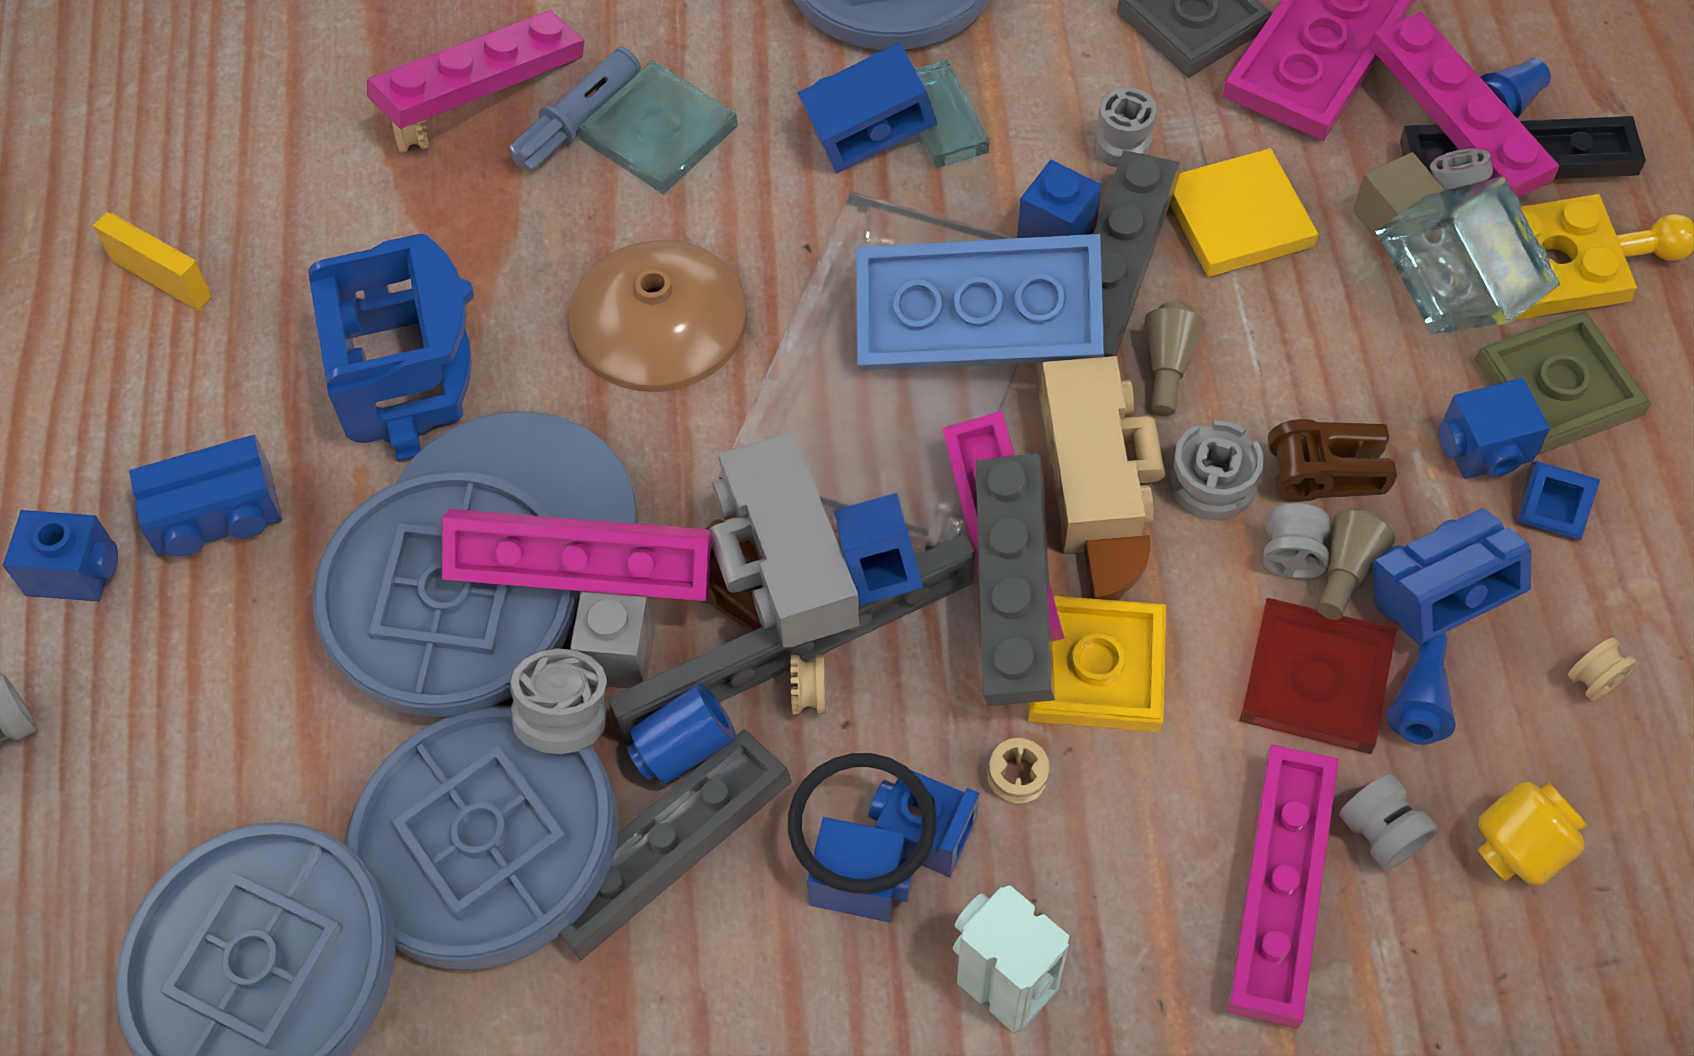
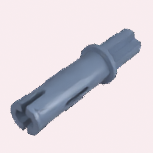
(561, 121)

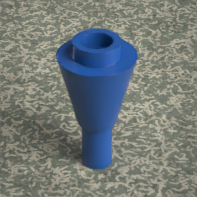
(1424, 704)

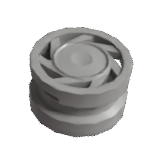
(1216, 470)
(560, 701)

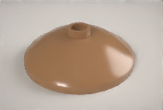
(660, 336)

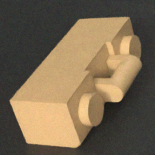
(1085, 438)

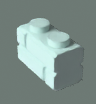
(1009, 956)

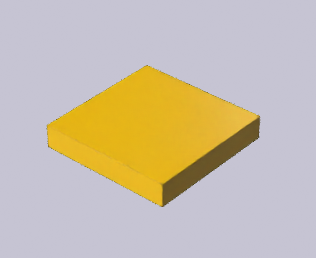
(1241, 213)
(1107, 666)

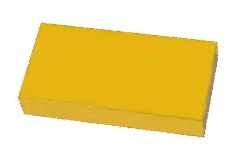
(153, 260)

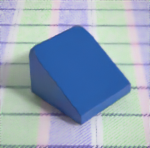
(1557, 499)

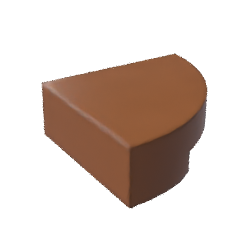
(1115, 565)

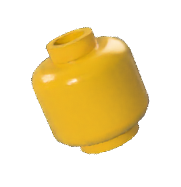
(1531, 833)

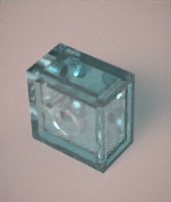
(1468, 257)

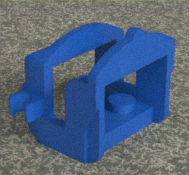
(434, 302)

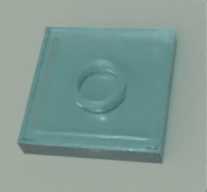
(658, 127)

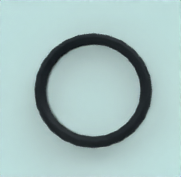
(875, 884)

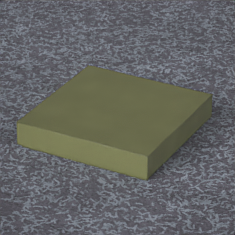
(1571, 377)

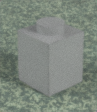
(615, 634)

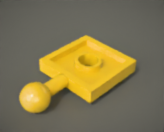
(1598, 263)

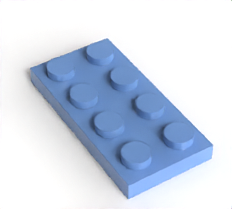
(979, 302)

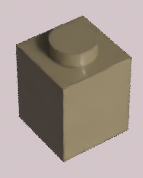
(1392, 190)

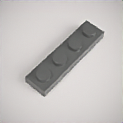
(1129, 233)
(1014, 581)
(678, 834)

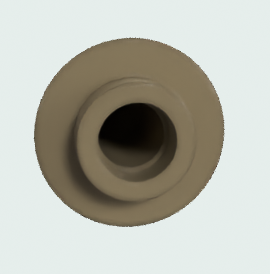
(1172, 338)
(1355, 543)

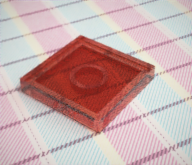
(1318, 676)

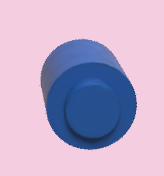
(680, 735)

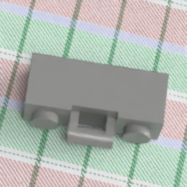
(799, 559)

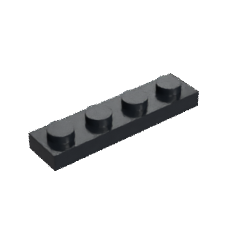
(1577, 144)

